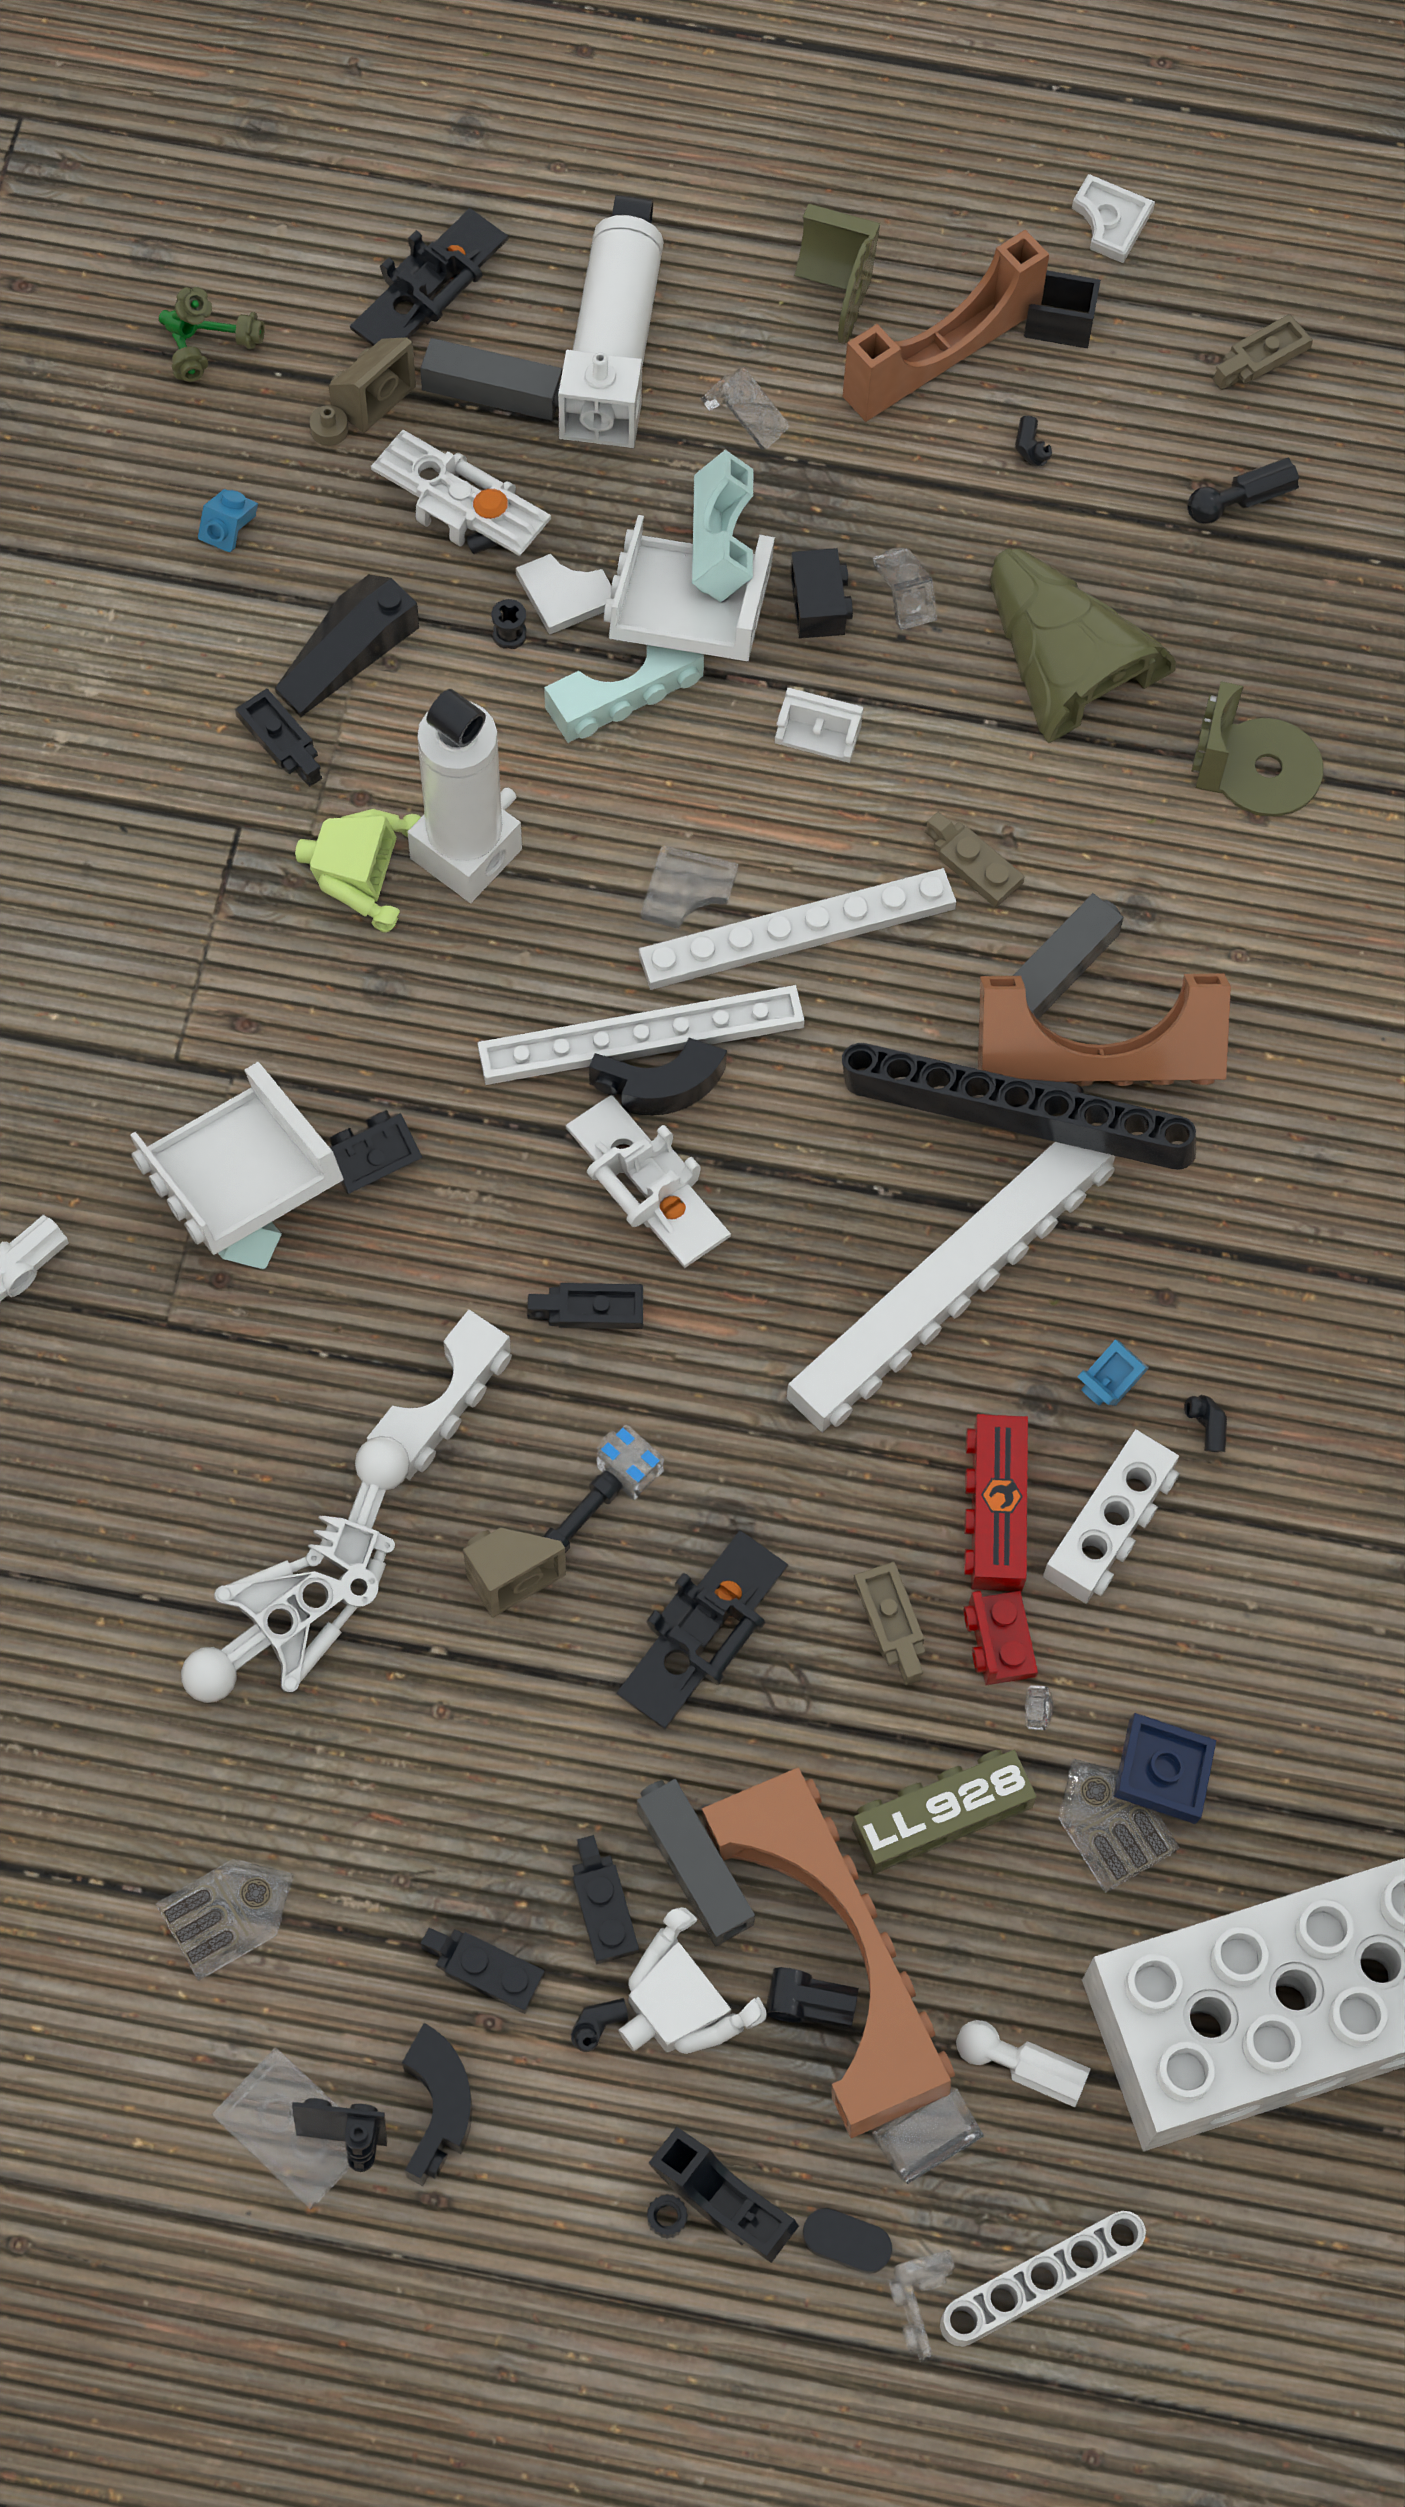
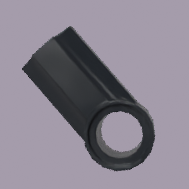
(798, 1997)

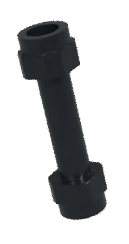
(603, 1490)

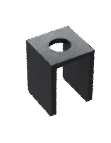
(1063, 325)

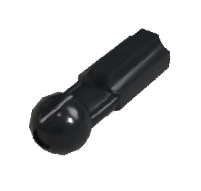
(1247, 489)

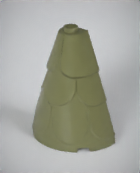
(1068, 641)

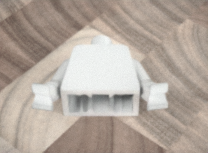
(678, 2000)

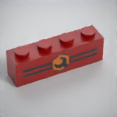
(998, 1503)

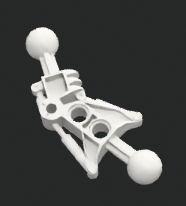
(348, 1544)

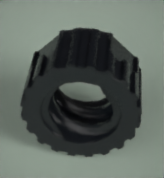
(661, 2202)

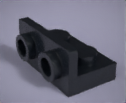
(373, 1150)

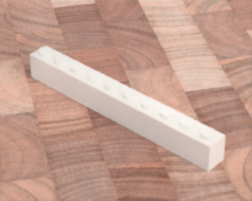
(946, 1282)

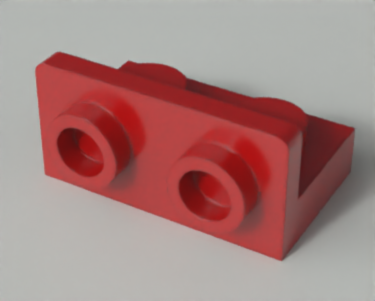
(1002, 1637)

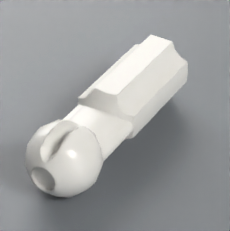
(1028, 2064)

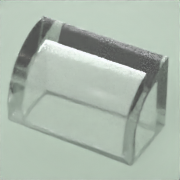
(928, 2136)

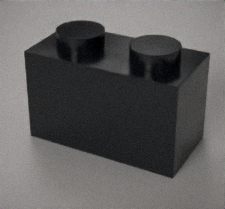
(819, 593)

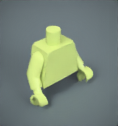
(354, 858)

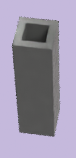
(491, 379)
(1069, 952)
(694, 1861)

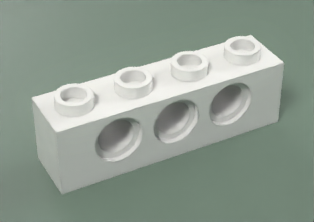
(1140, 1460)

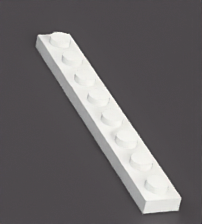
(796, 928)
(640, 1034)

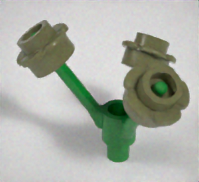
(189, 316)

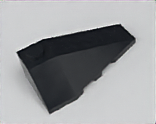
(350, 638)

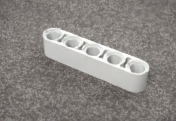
(1058, 2262)

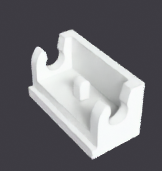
(819, 725)

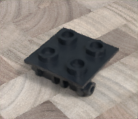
(358, 2126)

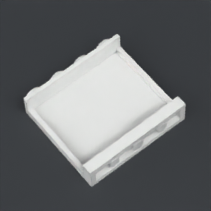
(663, 608)
(239, 1164)

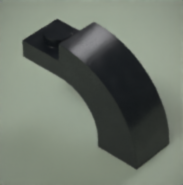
(664, 1087)
(443, 2074)
(721, 2196)

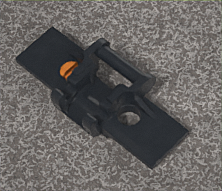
(452, 256)
(692, 1619)

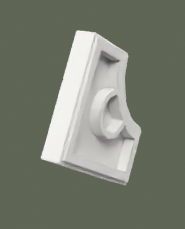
(1114, 216)
(561, 594)

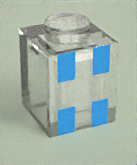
(629, 1460)

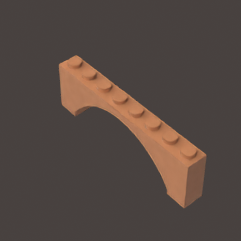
(896, 2058)

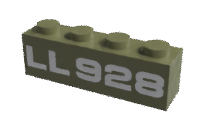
(943, 1810)

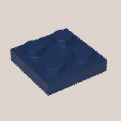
(1165, 1768)

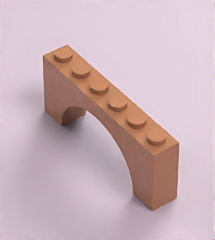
(888, 370)
(1182, 1046)

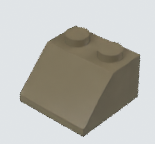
(375, 382)
(511, 1566)

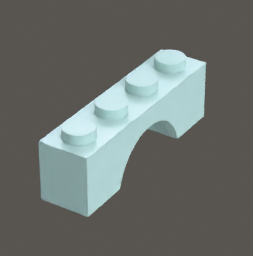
(720, 494)
(585, 704)

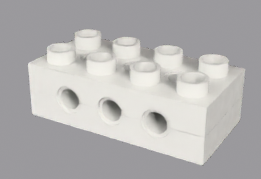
(1230, 1969)

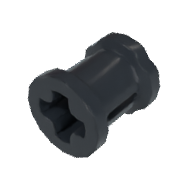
(509, 624)

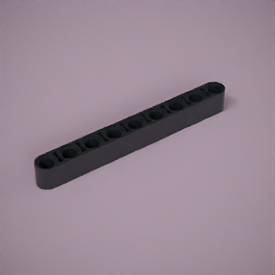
(1032, 1118)

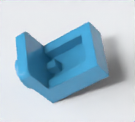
(224, 517)
(1112, 1375)

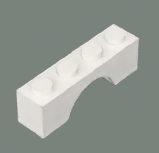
(475, 1354)

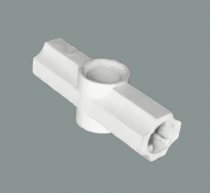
(27, 1254)

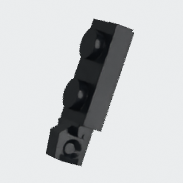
(280, 735)
(589, 1306)
(603, 1904)
(484, 1967)

